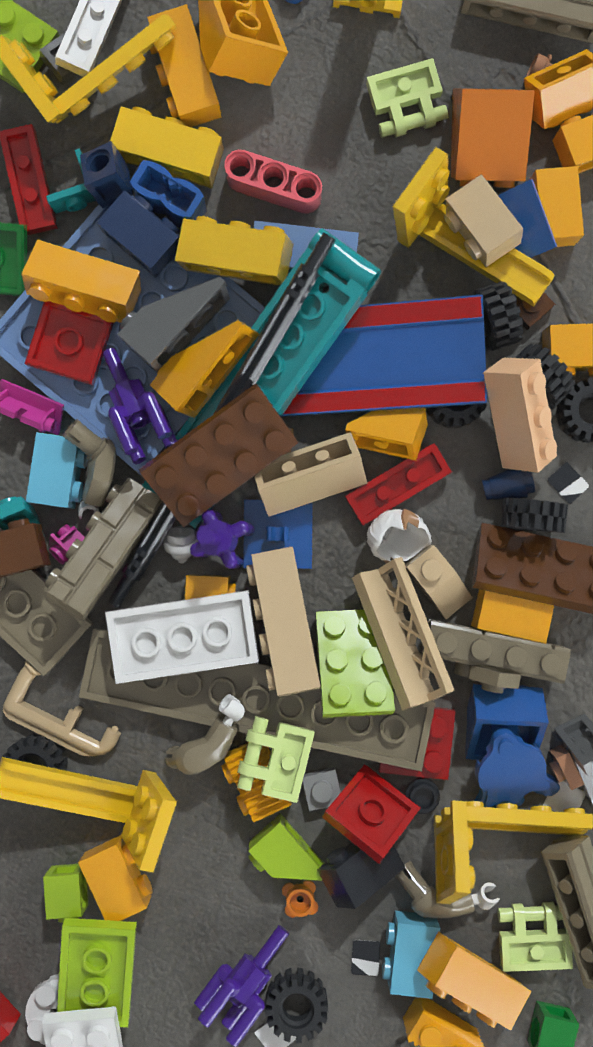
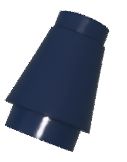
(509, 485)

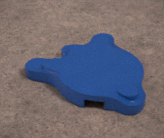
(512, 771)

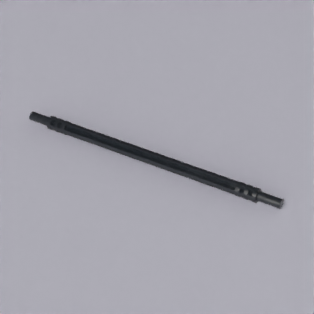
(245, 378)

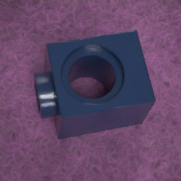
(105, 174)

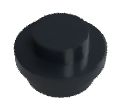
(424, 794)

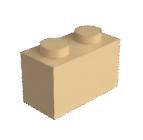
(482, 221)

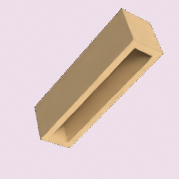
(285, 622)

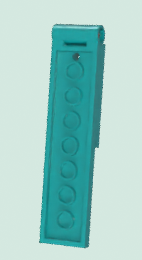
(309, 334)

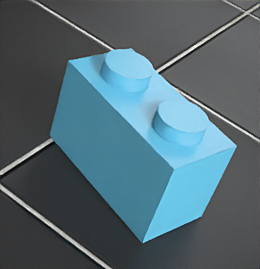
(55, 472)
(409, 941)

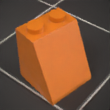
(491, 135)

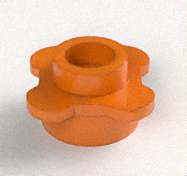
(293, 906)

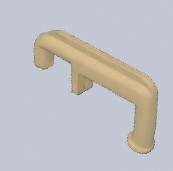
(50, 726)

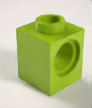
(65, 892)

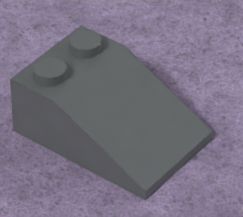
(172, 322)

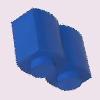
(167, 194)

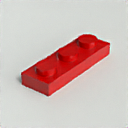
(27, 178)
(398, 484)

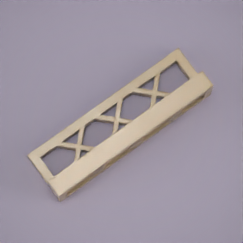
(398, 636)

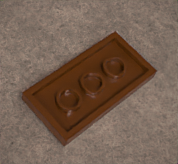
(218, 455)
(534, 567)

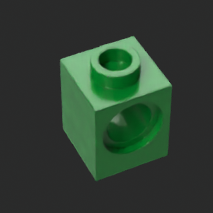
(552, 1026)

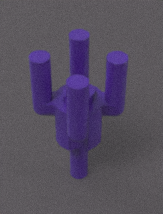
(134, 410)
(220, 539)
(241, 988)

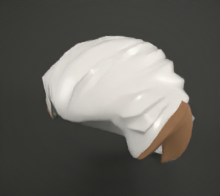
(397, 535)

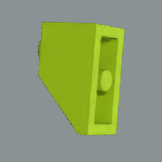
(283, 852)

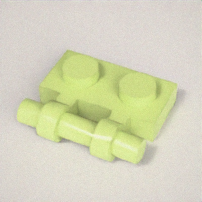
(403, 88)
(286, 763)
(533, 948)

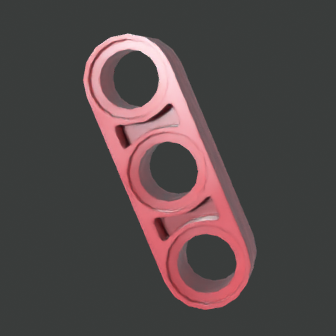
(263, 168)

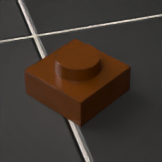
(531, 314)

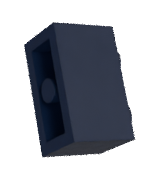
(140, 233)

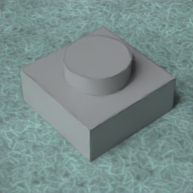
(321, 788)

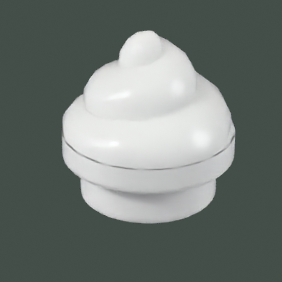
(179, 542)

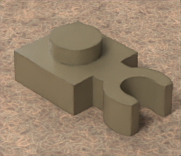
(491, 679)

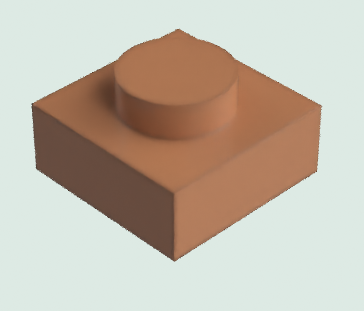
(564, 768)

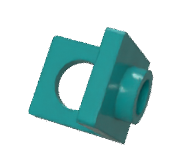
(73, 198)

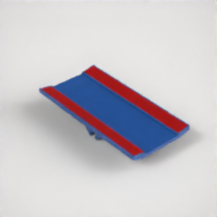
(401, 359)

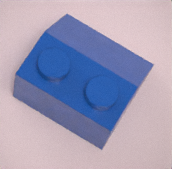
(515, 709)

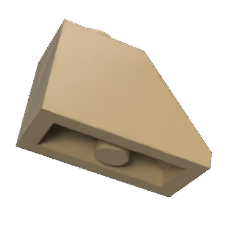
(438, 581)

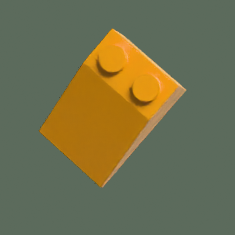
(241, 39)

